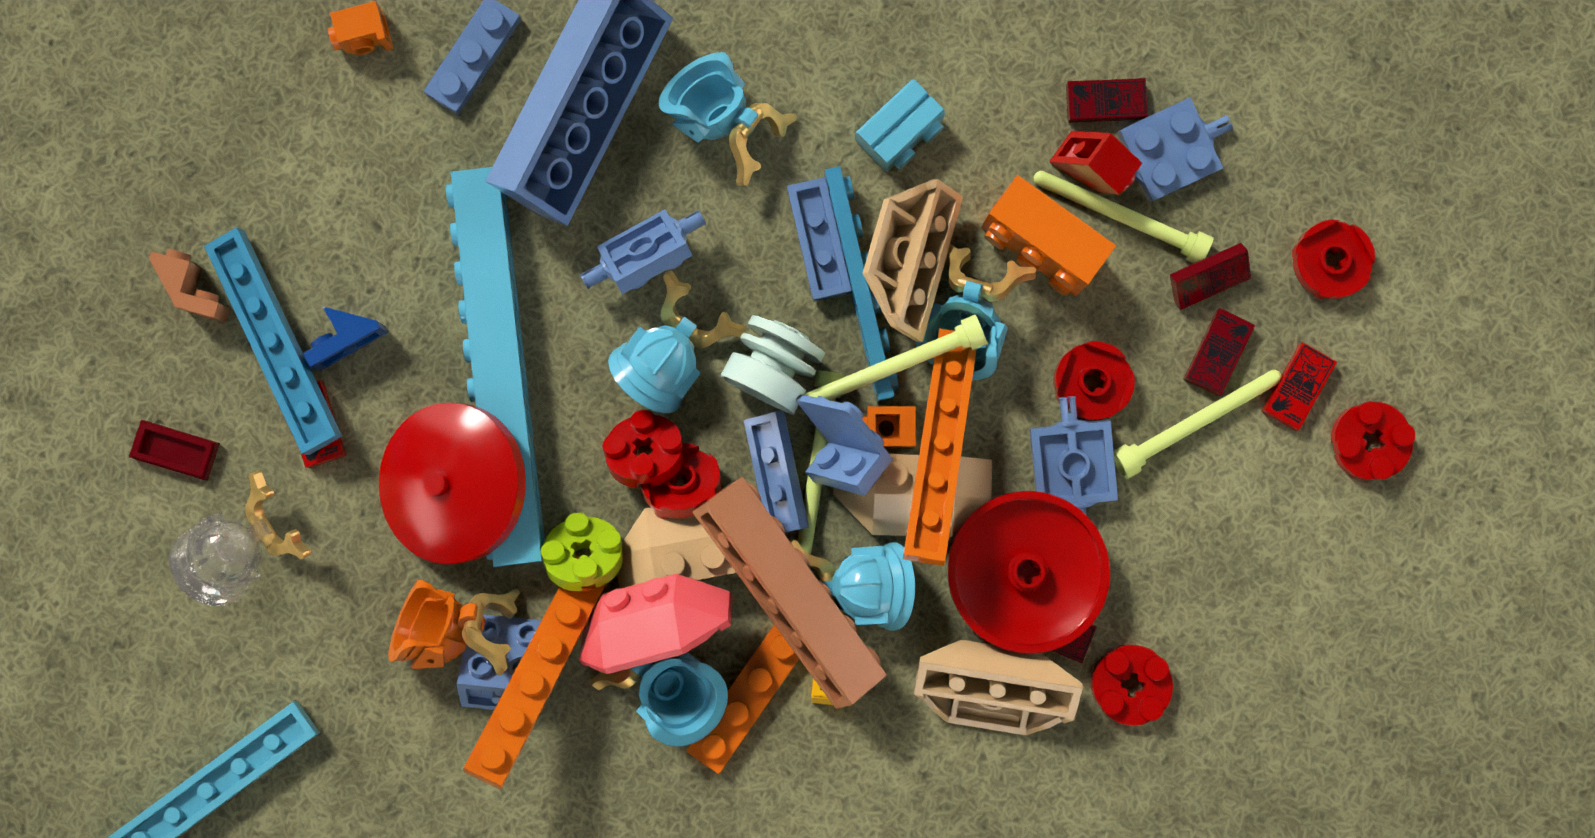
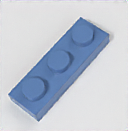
(472, 55)
(819, 239)
(776, 469)

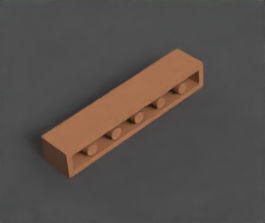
(790, 593)

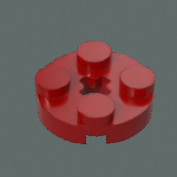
(1340, 238)
(1113, 371)
(640, 431)
(1394, 435)
(680, 501)
(1146, 703)

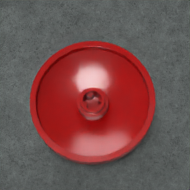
(452, 483)
(1028, 572)

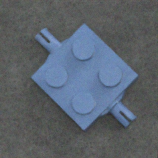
(1173, 148)
(644, 251)
(1074, 458)

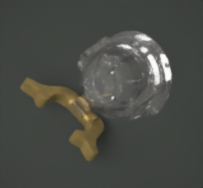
(220, 556)

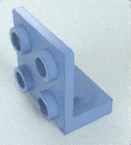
(853, 453)
(477, 679)

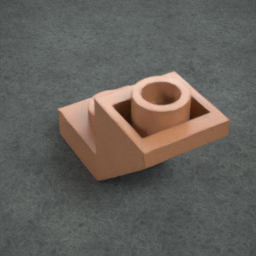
(180, 282)

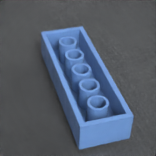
(578, 104)

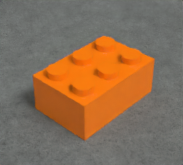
(1046, 237)

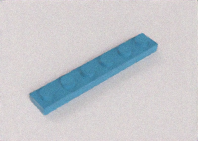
(865, 304)
(273, 341)

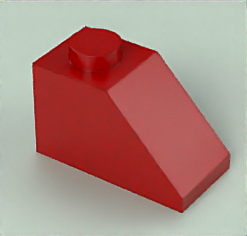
(1097, 161)

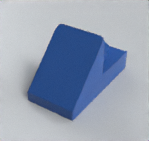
(351, 335)

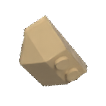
(911, 253)
(888, 502)
(667, 548)
(996, 688)

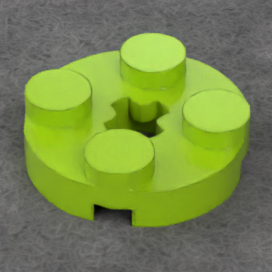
(579, 533)

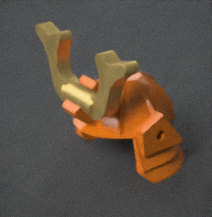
(439, 628)

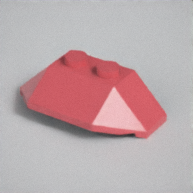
(653, 622)

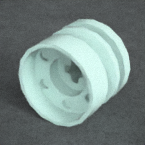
(773, 363)

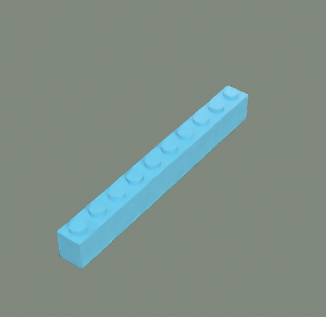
(495, 338)

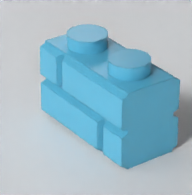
(901, 126)

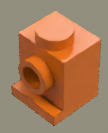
(360, 29)
(903, 421)

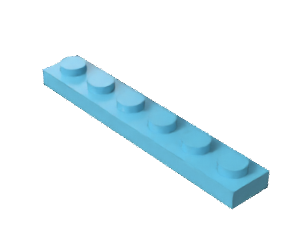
(224, 776)

